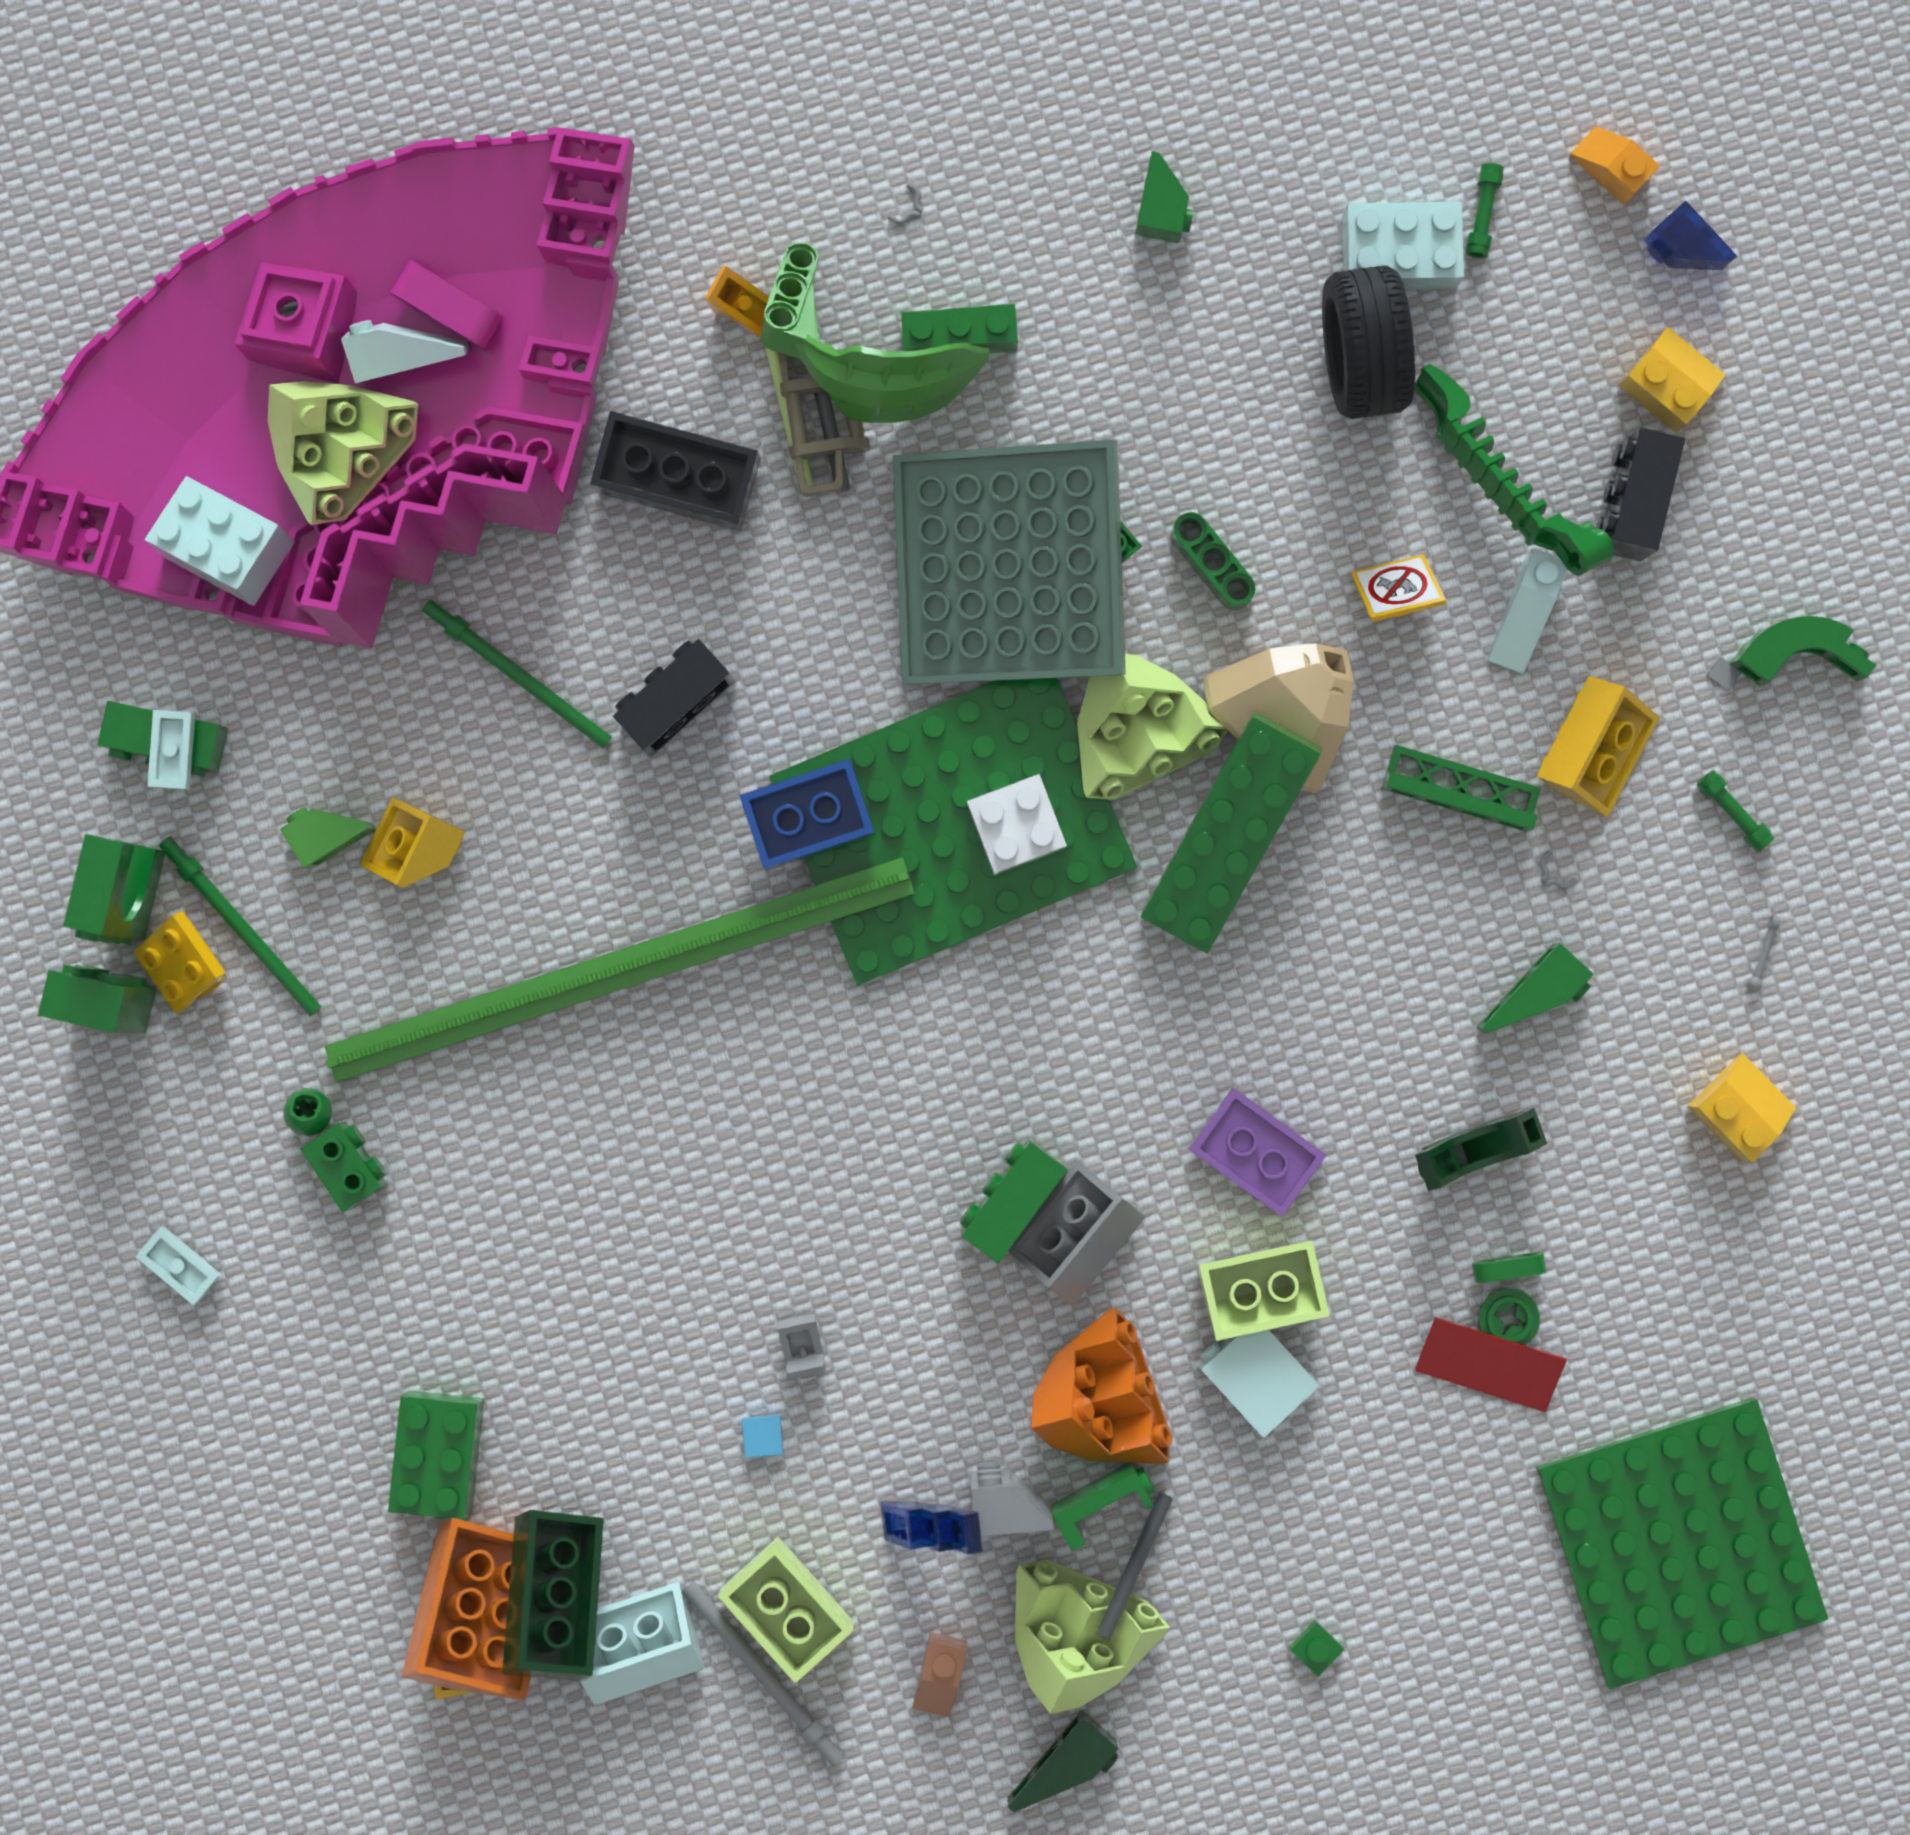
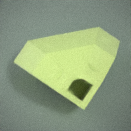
(336, 443)
(1140, 729)
(1058, 1636)

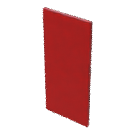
(1490, 1364)

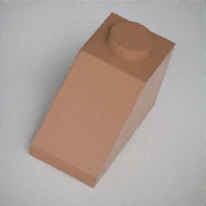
(940, 1674)

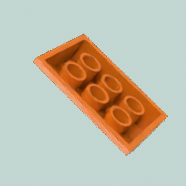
(464, 1613)

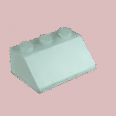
(642, 1644)

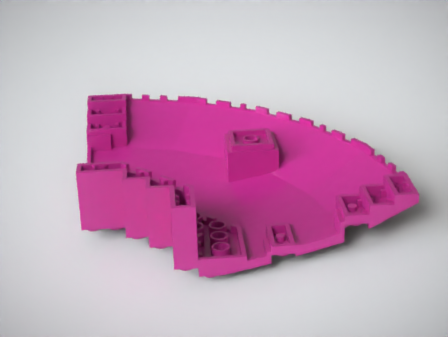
(193, 361)

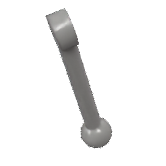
(1755, 982)

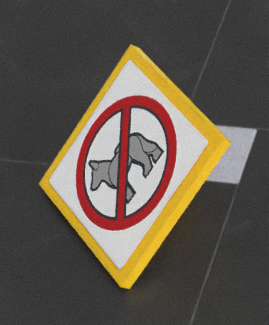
(1398, 588)

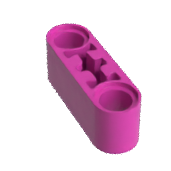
(446, 304)

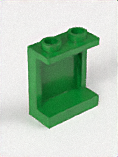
(1096, 1496)

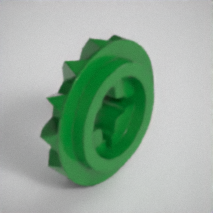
(1524, 1309)

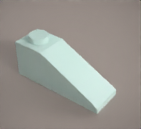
(390, 349)
(1527, 610)

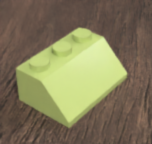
(1263, 1290)

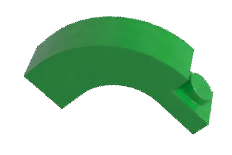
(1827, 638)

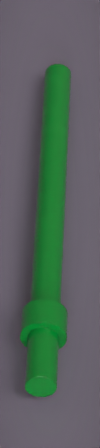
(459, 629)
(191, 871)

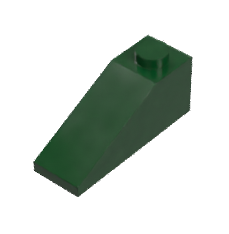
(1069, 1761)

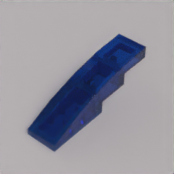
(931, 1526)

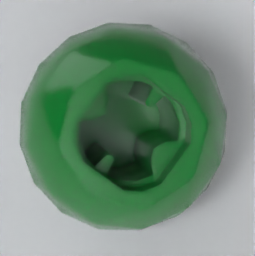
(307, 1112)

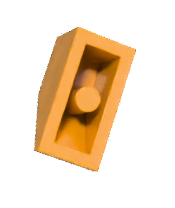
(1615, 162)

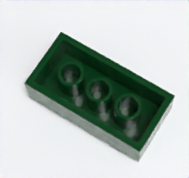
(553, 1595)

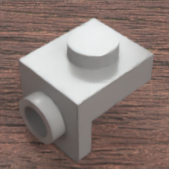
(801, 1346)

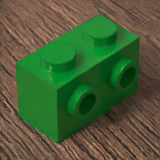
(345, 1165)

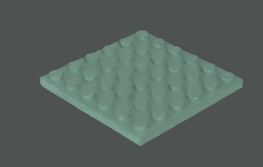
(1010, 563)

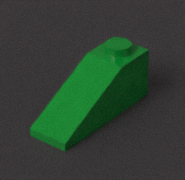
(1546, 985)

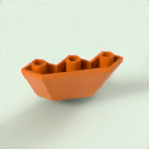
(1102, 1398)

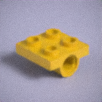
(180, 962)

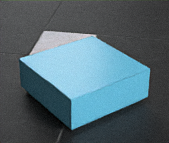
(762, 1436)

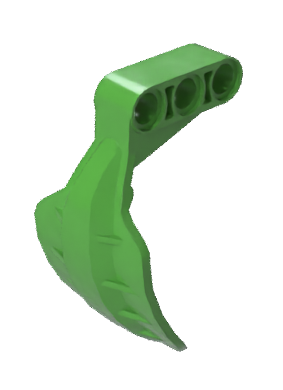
(861, 380)

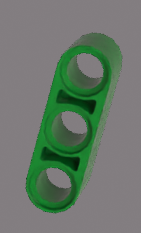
(1211, 543)

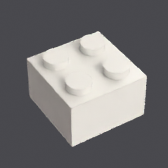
(1016, 824)

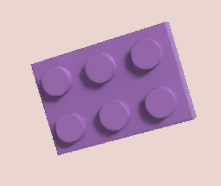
(1257, 1152)

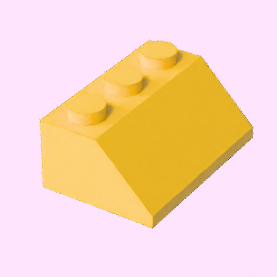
(1598, 745)

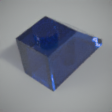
(1688, 242)

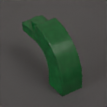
(1480, 1147)

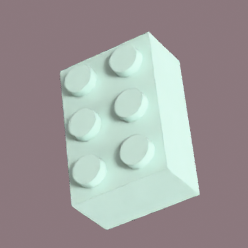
(1411, 237)
(219, 540)

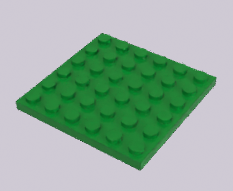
(1682, 1543)

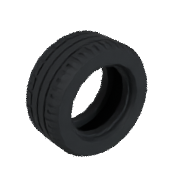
(1368, 342)

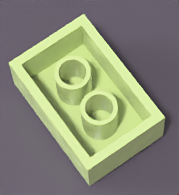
(786, 1609)

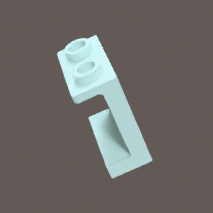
(1258, 1378)

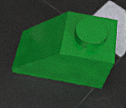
(1163, 204)

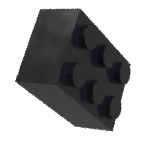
(1640, 492)
(673, 696)

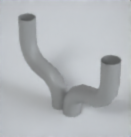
(912, 213)
(1544, 879)

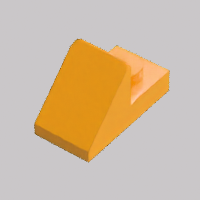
(738, 300)

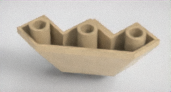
(1294, 686)

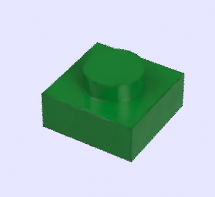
(1316, 1648)

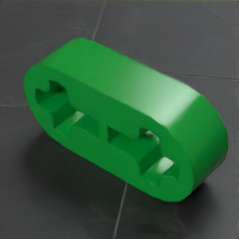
(1509, 1267)

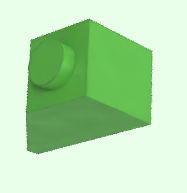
(321, 835)

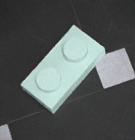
(171, 749)
(178, 1265)

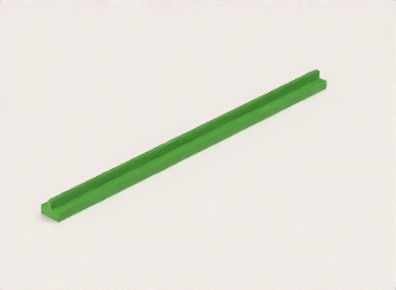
(619, 969)

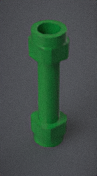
(1489, 180)
(1756, 835)

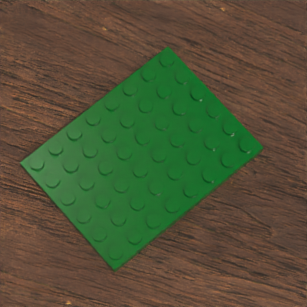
(917, 797)

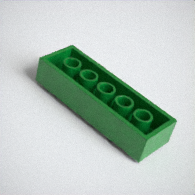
(1231, 832)

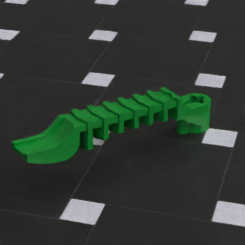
(1576, 545)

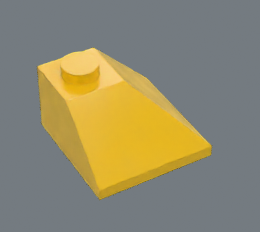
(410, 844)

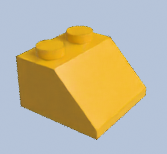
(1672, 380)
(1743, 1109)

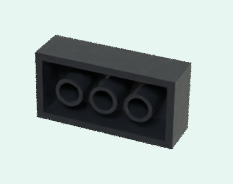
(675, 471)

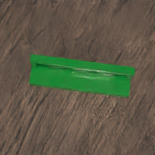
(1459, 801)

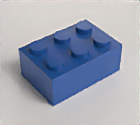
(807, 815)

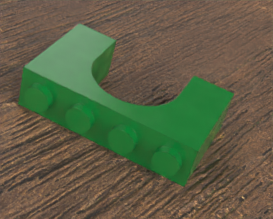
(113, 890)

